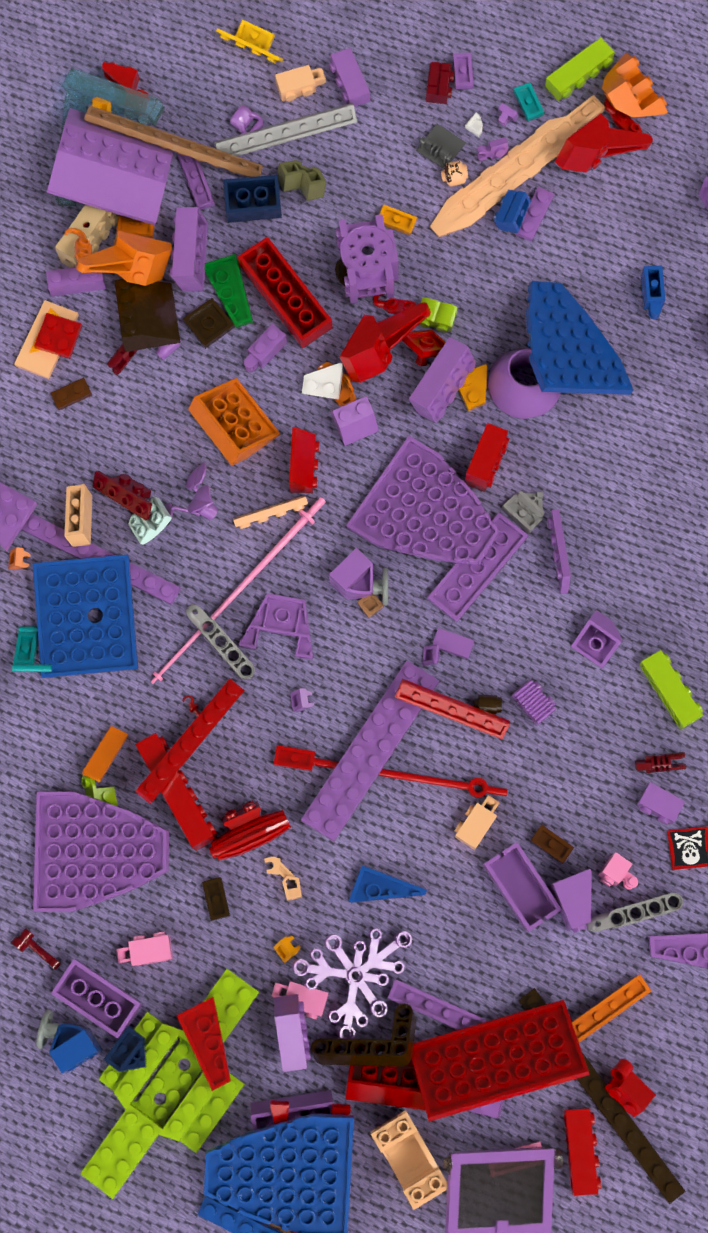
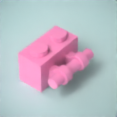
(616, 870)

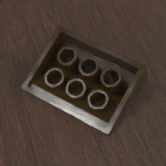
(146, 315)

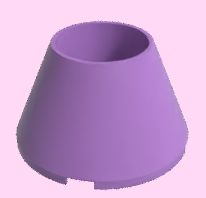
(512, 397)

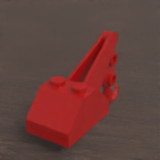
(596, 140)
(371, 342)

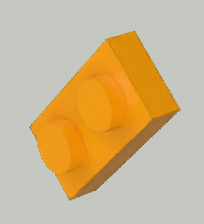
(398, 220)

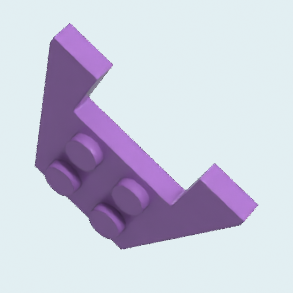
(283, 617)

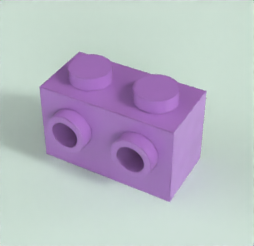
(660, 803)

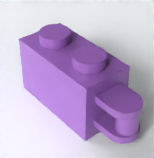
(265, 348)

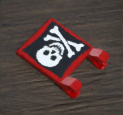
(688, 848)

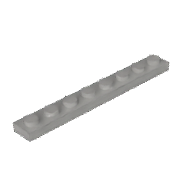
(288, 130)

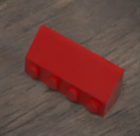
(385, 1086)

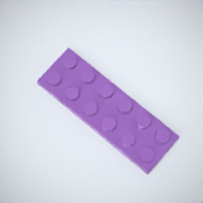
(467, 581)

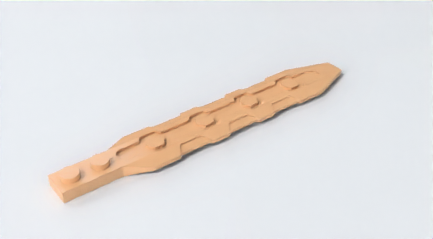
(512, 170)

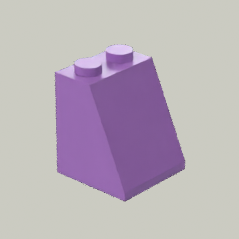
(574, 899)

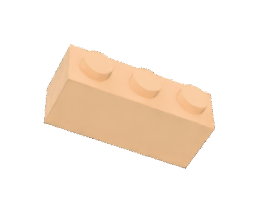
(78, 515)

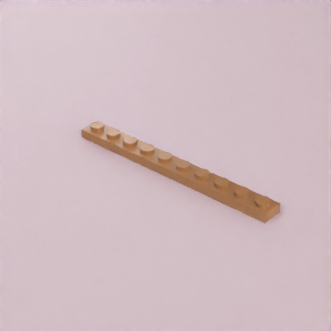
(173, 142)

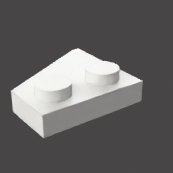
(324, 382)

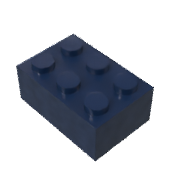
(252, 198)

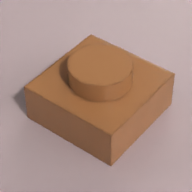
(370, 605)

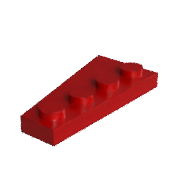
(205, 1037)

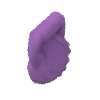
(243, 117)

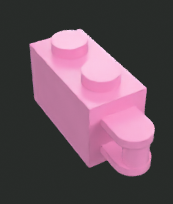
(147, 950)
(313, 1000)

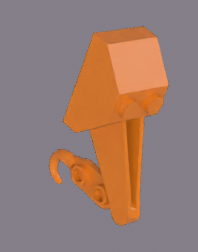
(131, 257)

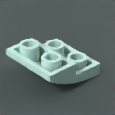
(147, 529)

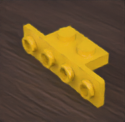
(253, 37)

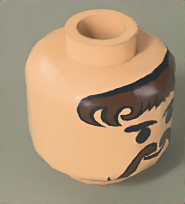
(455, 173)

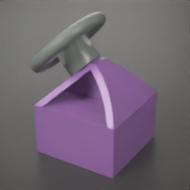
(355, 578)

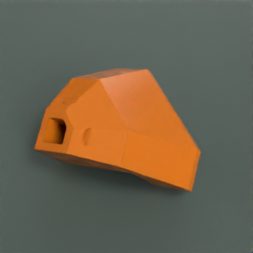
(632, 91)

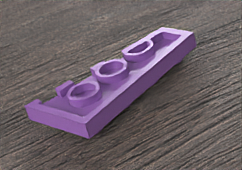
(684, 949)

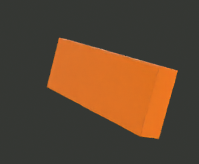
(105, 754)

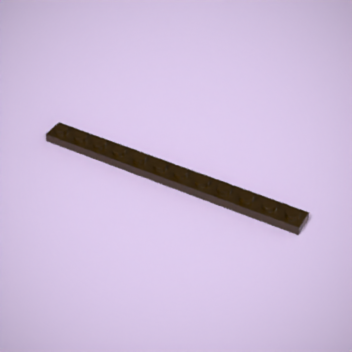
(621, 1122)

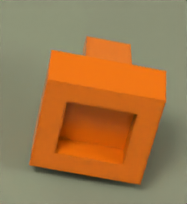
(16, 559)

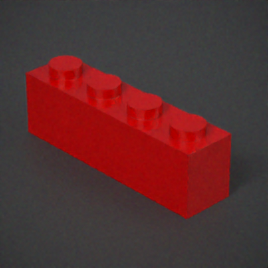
(581, 1151)

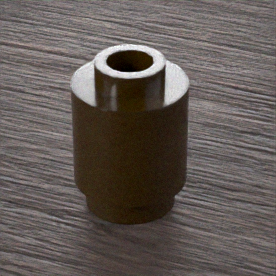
(489, 703)

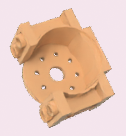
(410, 1159)

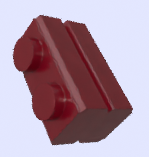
(438, 83)

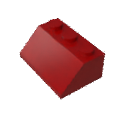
(303, 461)

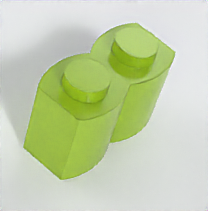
(441, 316)

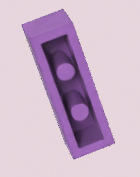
(349, 77)
(72, 281)

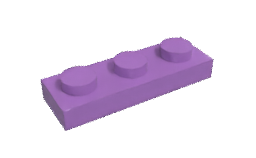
(535, 213)

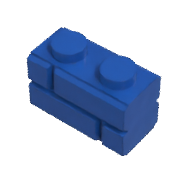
(512, 211)

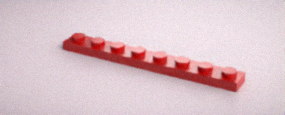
(189, 741)

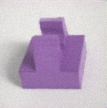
(507, 114)
(300, 700)

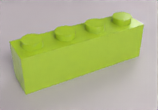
(579, 69)
(671, 690)

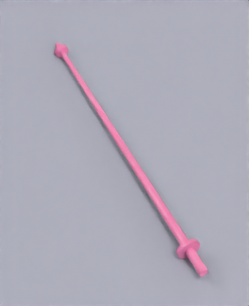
(305, 517)

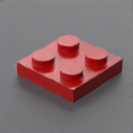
(58, 335)

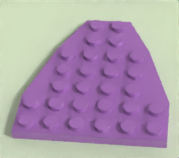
(424, 510)
(92, 851)

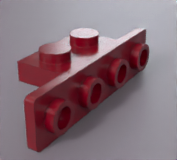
(125, 492)

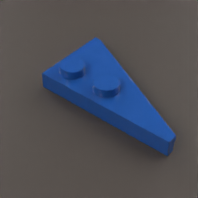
(378, 886)

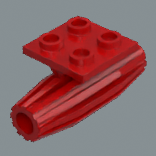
(248, 830)

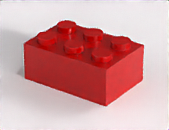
(487, 457)

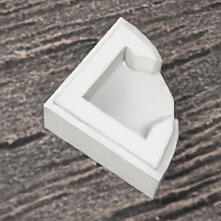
(475, 125)

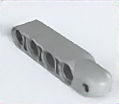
(202, 618)
(604, 919)

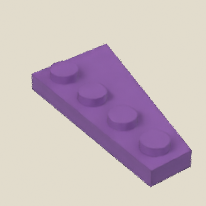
(560, 552)

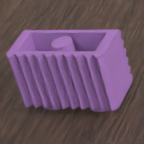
(534, 702)

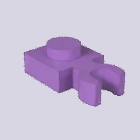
(495, 149)

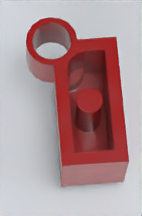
(629, 1088)

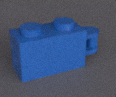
(653, 290)

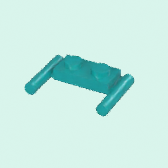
(26, 651)

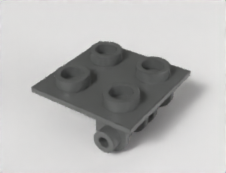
(440, 146)

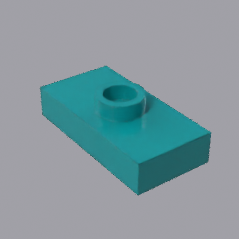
(528, 101)

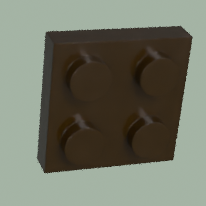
(208, 323)

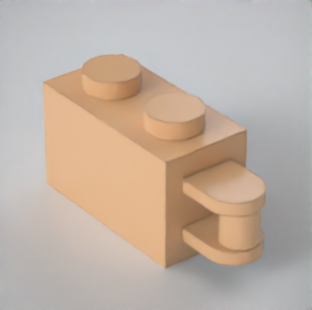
(299, 82)
(477, 823)

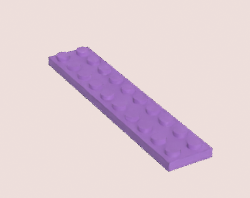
(366, 756)

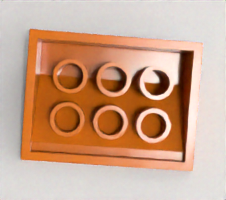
(233, 421)

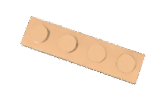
(278, 509)

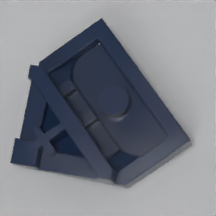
(128, 1051)

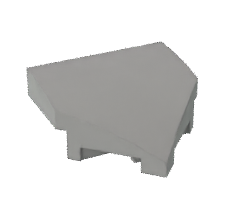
(525, 509)

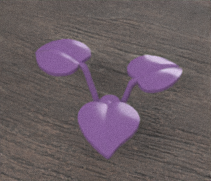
(202, 502)

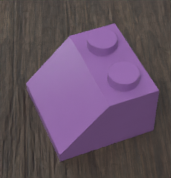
(355, 420)

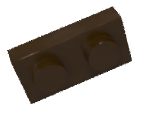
(216, 899)

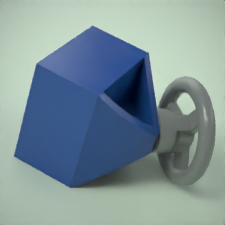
(70, 1045)

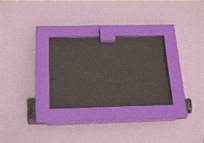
(501, 1190)

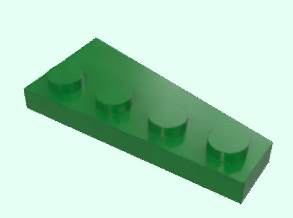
(230, 288)

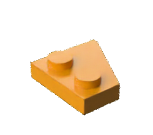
(474, 388)

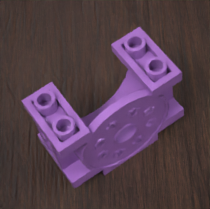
(372, 277)

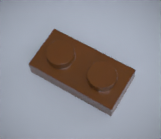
(71, 394)
(552, 844)

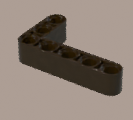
(371, 1047)

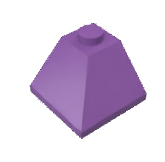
(598, 639)

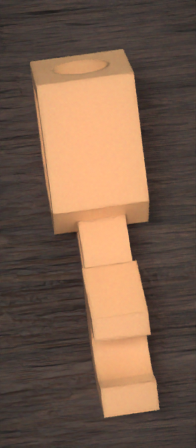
(279, 868)

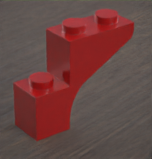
(122, 75)

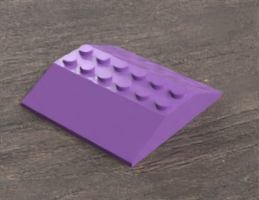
(109, 170)

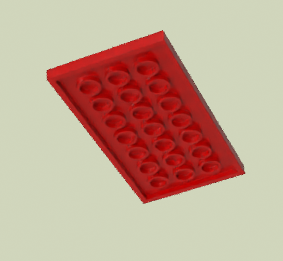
(497, 1060)

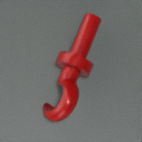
(193, 707)

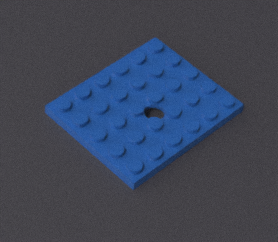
(65, 597)

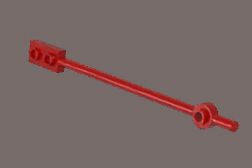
(305, 759)

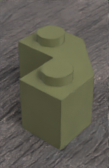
(294, 176)

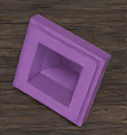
(430, 655)

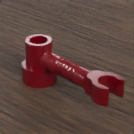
(25, 940)

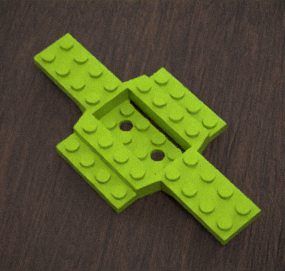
(145, 1118)

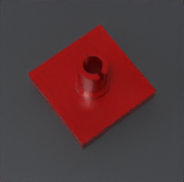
(424, 344)

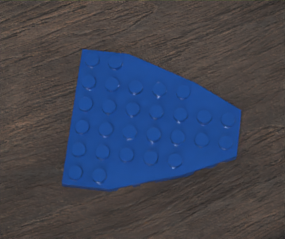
(568, 346)
(287, 1173)

